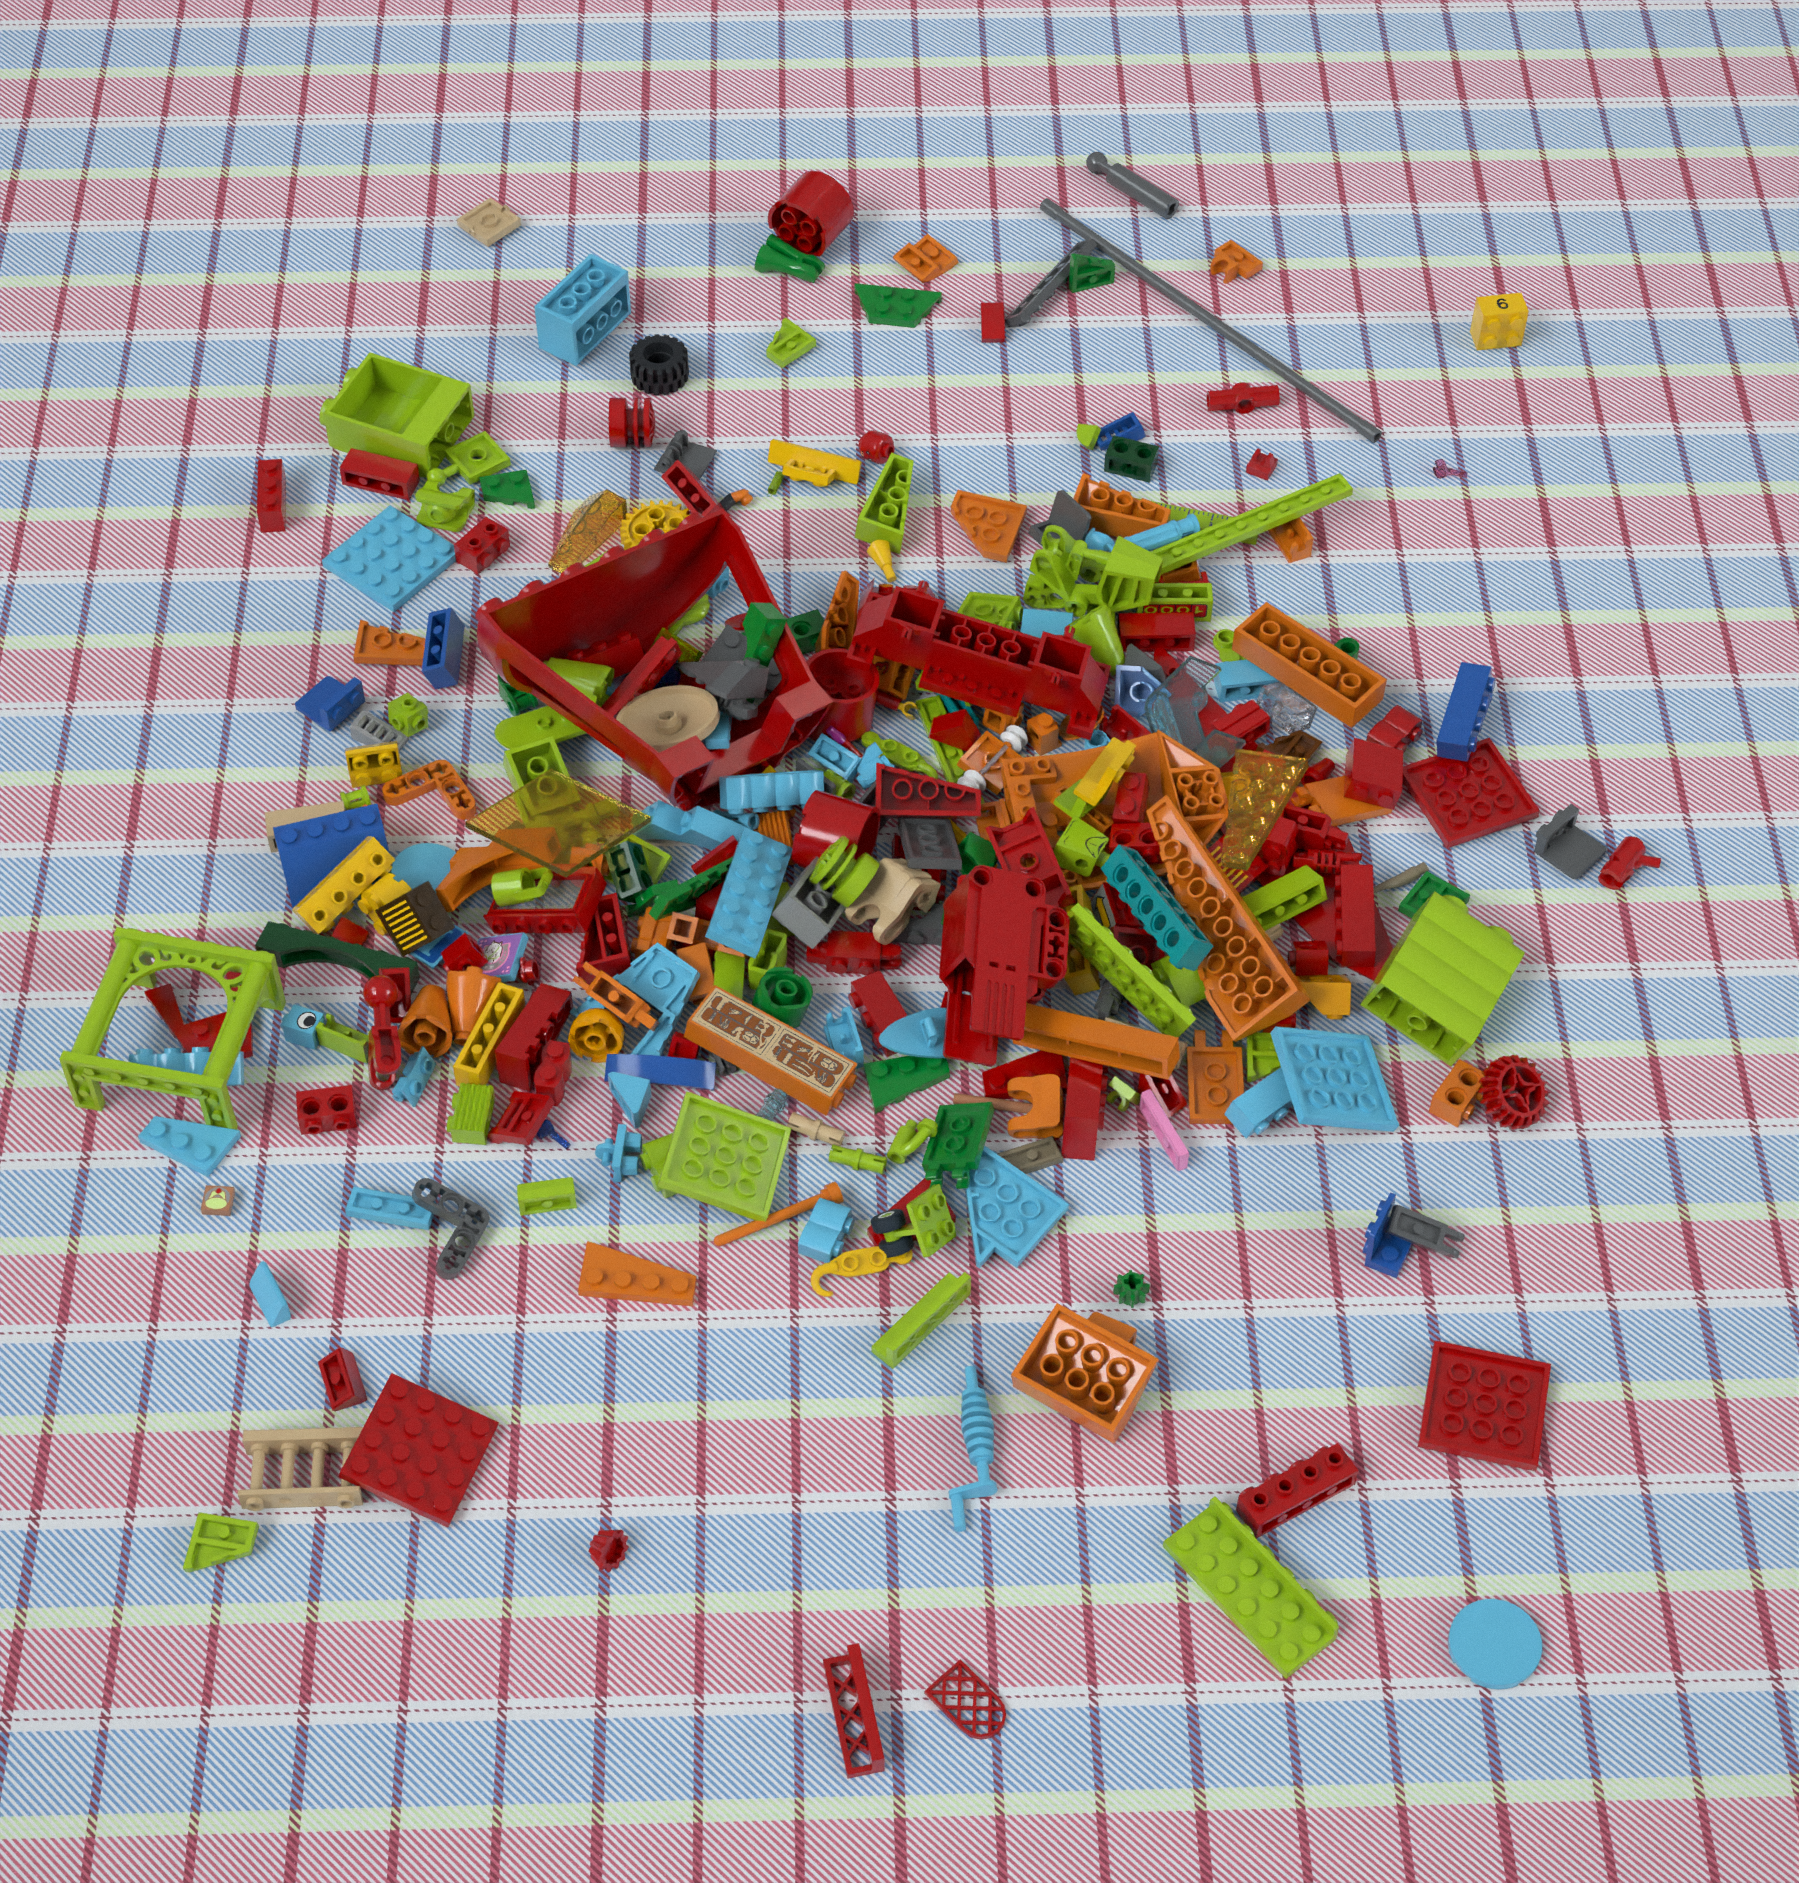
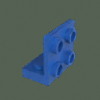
(1382, 1250)

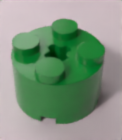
(783, 995)

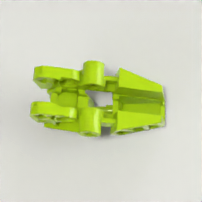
(1124, 572)

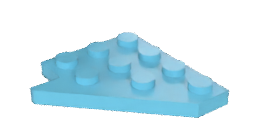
(1008, 1210)

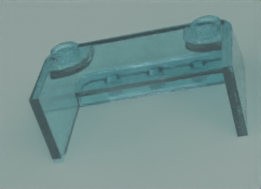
(1175, 710)

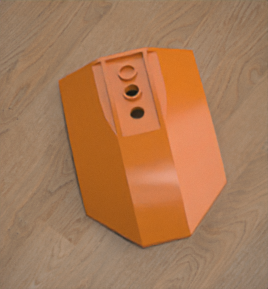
(1170, 769)

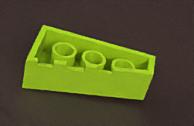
(886, 507)

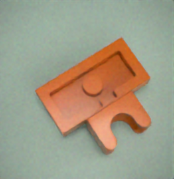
(1234, 260)

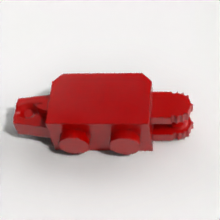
(1315, 829)
(854, 953)

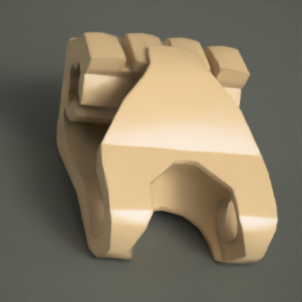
(892, 898)

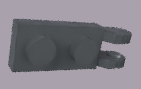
(1422, 1231)

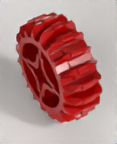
(1515, 1109)

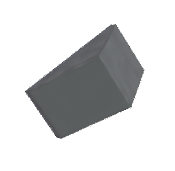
(1136, 657)

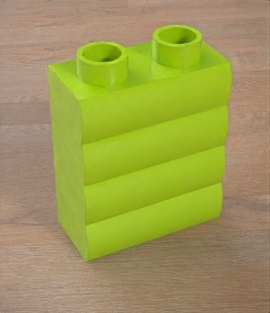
(398, 412)
(1443, 977)

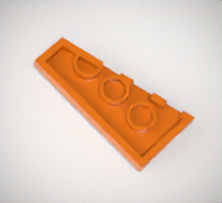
(631, 1278)

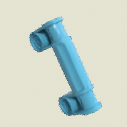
(1162, 534)

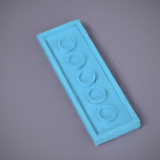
(749, 892)

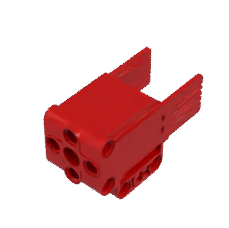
(1000, 952)

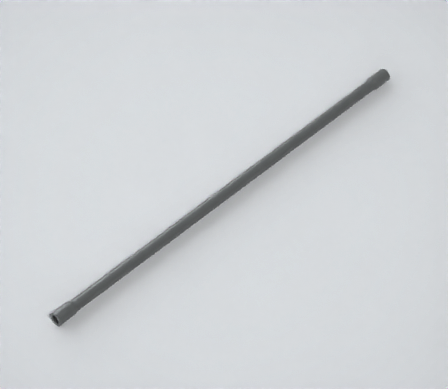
(1362, 426)

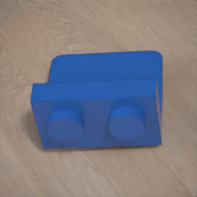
(331, 701)

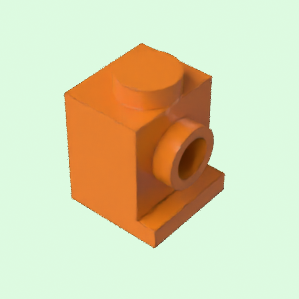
(1043, 733)

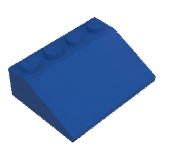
(319, 844)

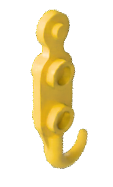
(855, 1264)

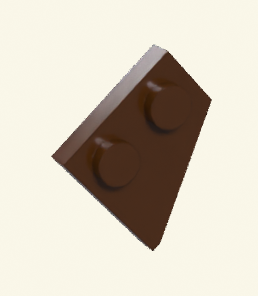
(1295, 745)

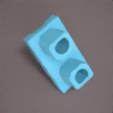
(616, 1153)

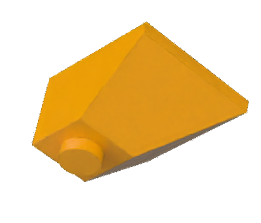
(1328, 993)

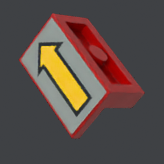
(1111, 910)

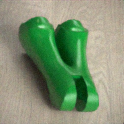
(784, 258)

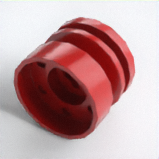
(631, 422)

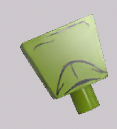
(1081, 848)

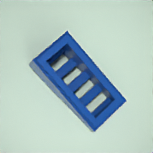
(1128, 424)

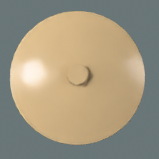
(671, 715)

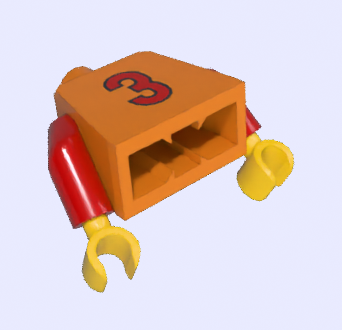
(894, 685)

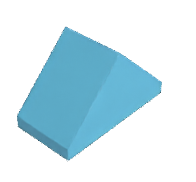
(631, 1094)

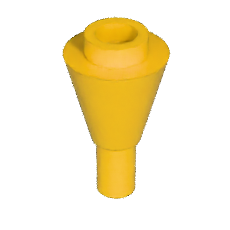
(881, 554)

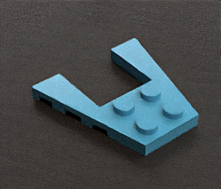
(661, 982)

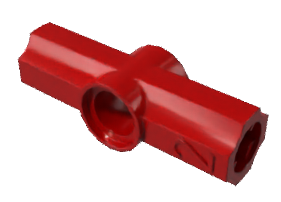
(1243, 398)

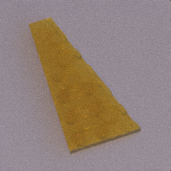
(1256, 800)

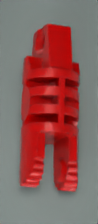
(1324, 860)

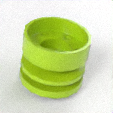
(847, 873)

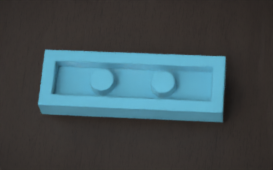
(387, 1208)

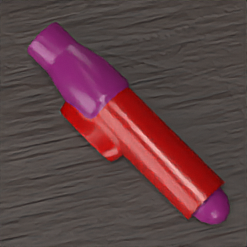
(843, 741)

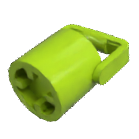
(519, 886)

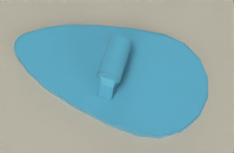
(917, 1034)

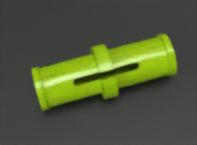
(857, 1159)

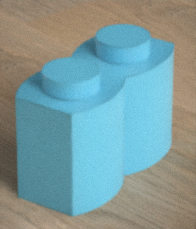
(825, 1230)

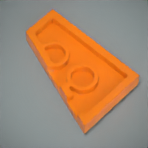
(386, 647)

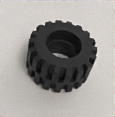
(659, 364)

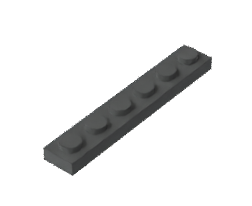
(1046, 287)

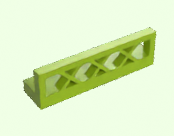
(922, 1319)

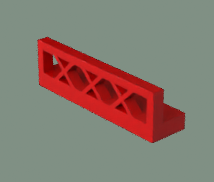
(644, 675)
(863, 1705)

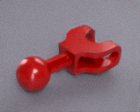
(384, 1044)

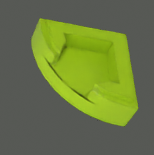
(1088, 435)

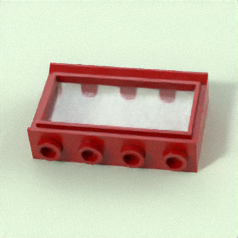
(562, 909)

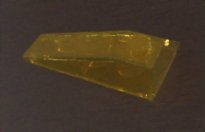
(589, 528)

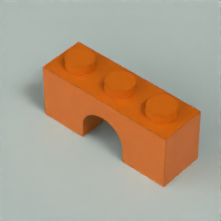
(693, 932)

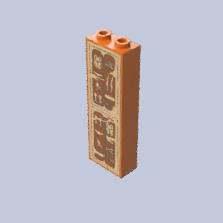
(771, 1050)

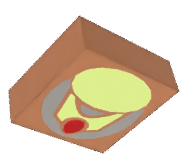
(217, 1200)

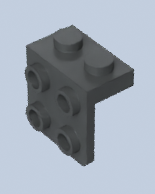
(1066, 514)
(1567, 845)

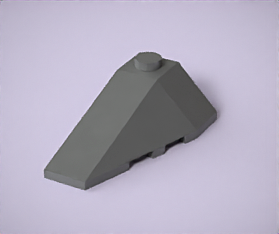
(729, 678)

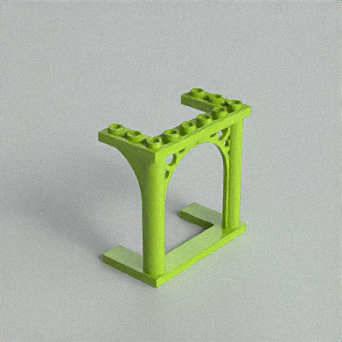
(133, 966)

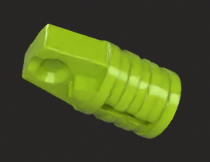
(843, 787)

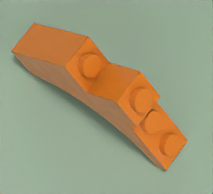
(473, 870)

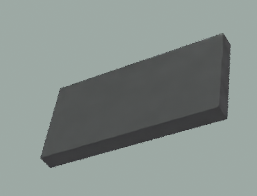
(929, 843)

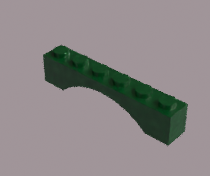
(303, 946)

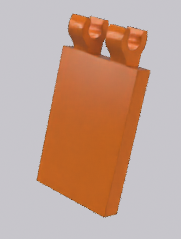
(1328, 798)
(1213, 1078)

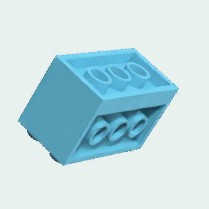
(583, 309)

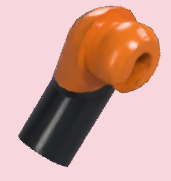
(732, 498)

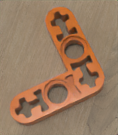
(438, 781)

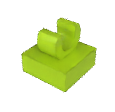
(1124, 1091)

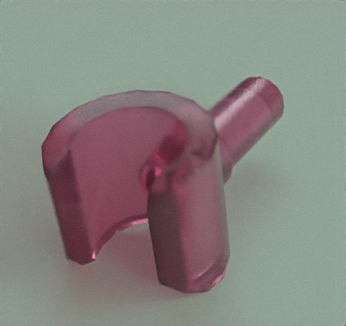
(1441, 470)

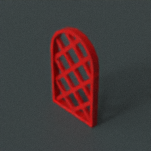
(929, 1692)

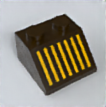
(415, 918)

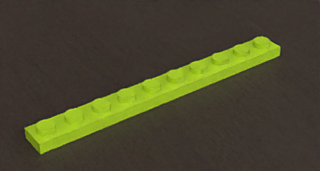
(1253, 522)

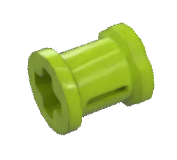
(361, 793)

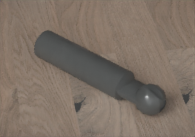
(1133, 185)

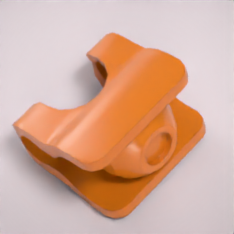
(1047, 1111)

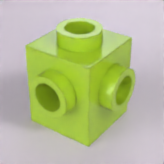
(408, 714)

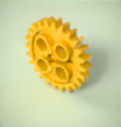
(648, 519)

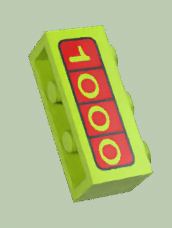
(1181, 598)

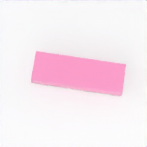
(1164, 1130)

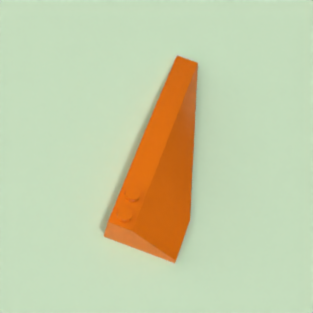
(1244, 970)

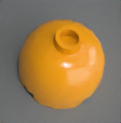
(596, 1034)

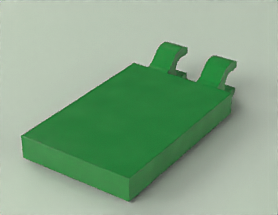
(958, 1142)

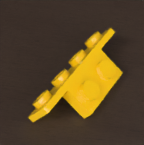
(813, 465)
(1106, 769)

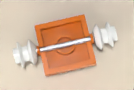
(984, 758)

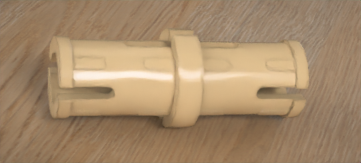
(816, 1129)

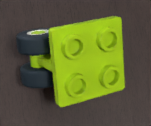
(929, 1223)

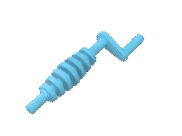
(978, 1436)

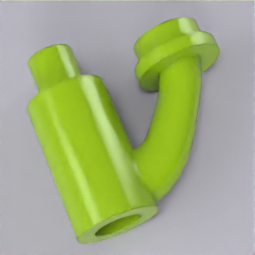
(908, 1140)

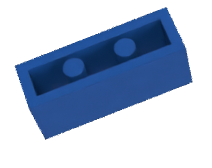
(443, 648)

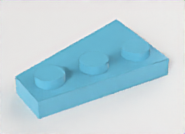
(190, 1143)

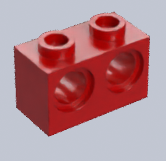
(1137, 837)
(326, 1106)

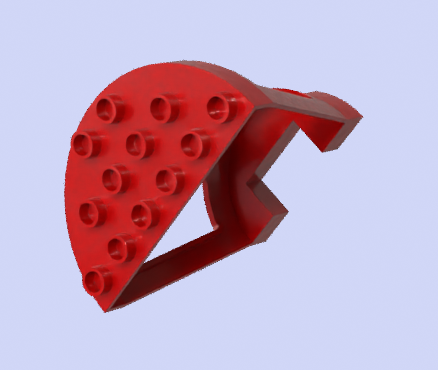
(642, 593)

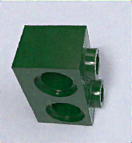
(1131, 458)
(628, 870)

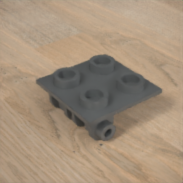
(690, 454)

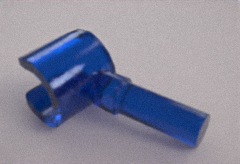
(548, 1129)

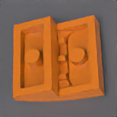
(926, 259)

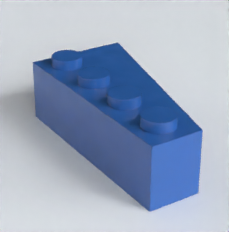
(1465, 711)

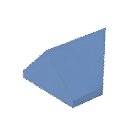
(1133, 687)

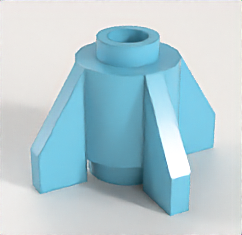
(867, 765)

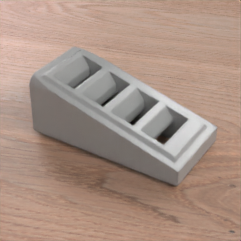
(366, 723)

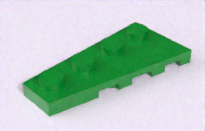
(685, 894)

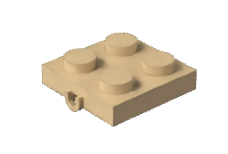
(489, 222)

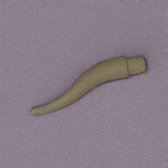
(1403, 878)

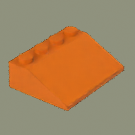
(1084, 1372)

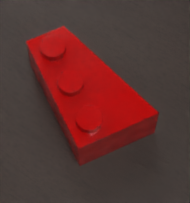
(605, 941)

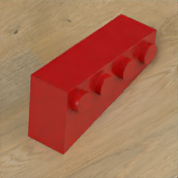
(922, 796)
(523, 1044)
(1083, 1108)

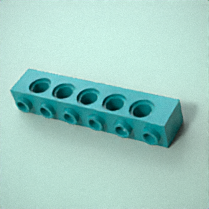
(1156, 908)

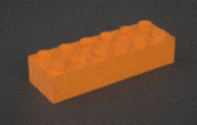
(1309, 664)

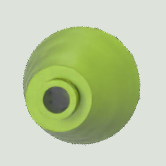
(1100, 632)
(586, 677)

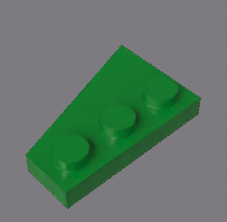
(898, 1077)

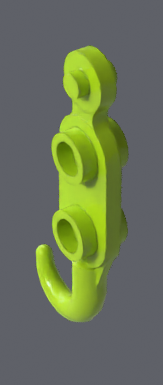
(899, 754)

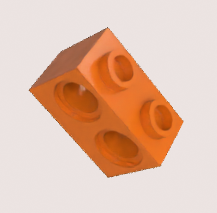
(1456, 1090)

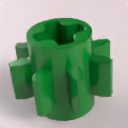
(1131, 1288)

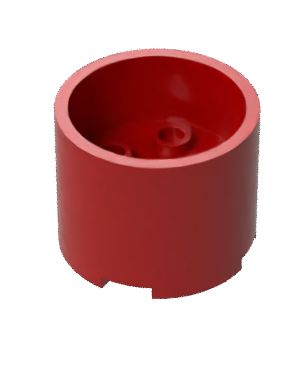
(812, 213)
(851, 691)
(828, 819)

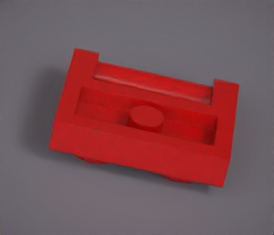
(521, 1118)

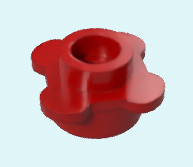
(528, 971)

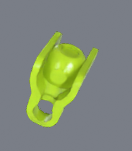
(443, 509)

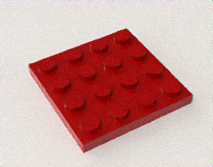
(1469, 797)
(1484, 1405)
(419, 1450)

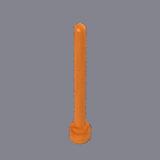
(830, 1192)

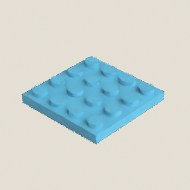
(391, 558)
(1334, 1079)

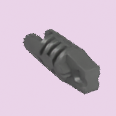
(736, 708)
(1108, 1001)

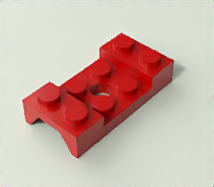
(1028, 840)

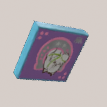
(503, 954)

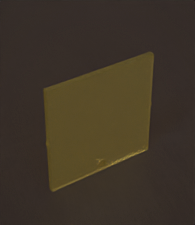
(558, 822)

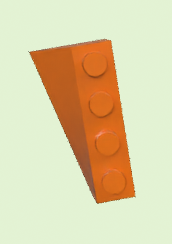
(1116, 511)

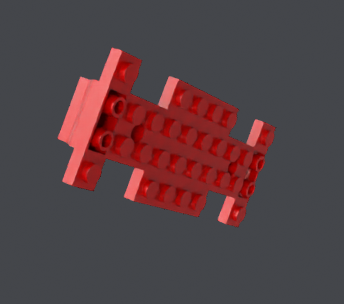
(981, 659)

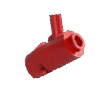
(1623, 861)

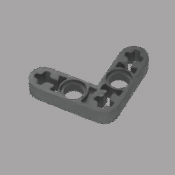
(464, 1225)

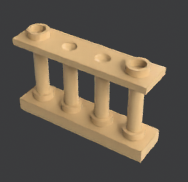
(289, 1444)

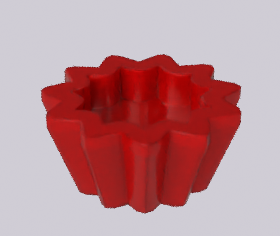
(608, 1549)

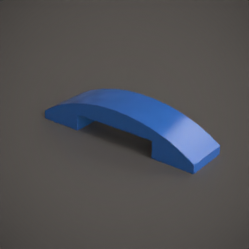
(664, 1070)

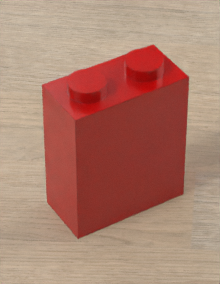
(1373, 773)

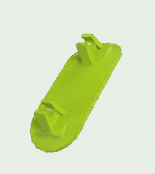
(534, 727)

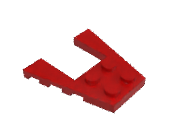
(197, 1033)

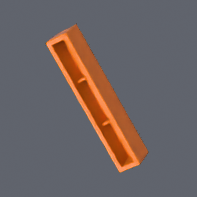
(1100, 1041)

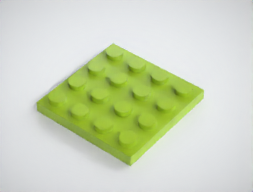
(724, 1157)

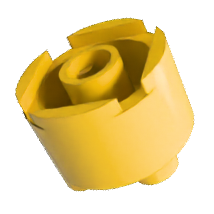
(379, 894)

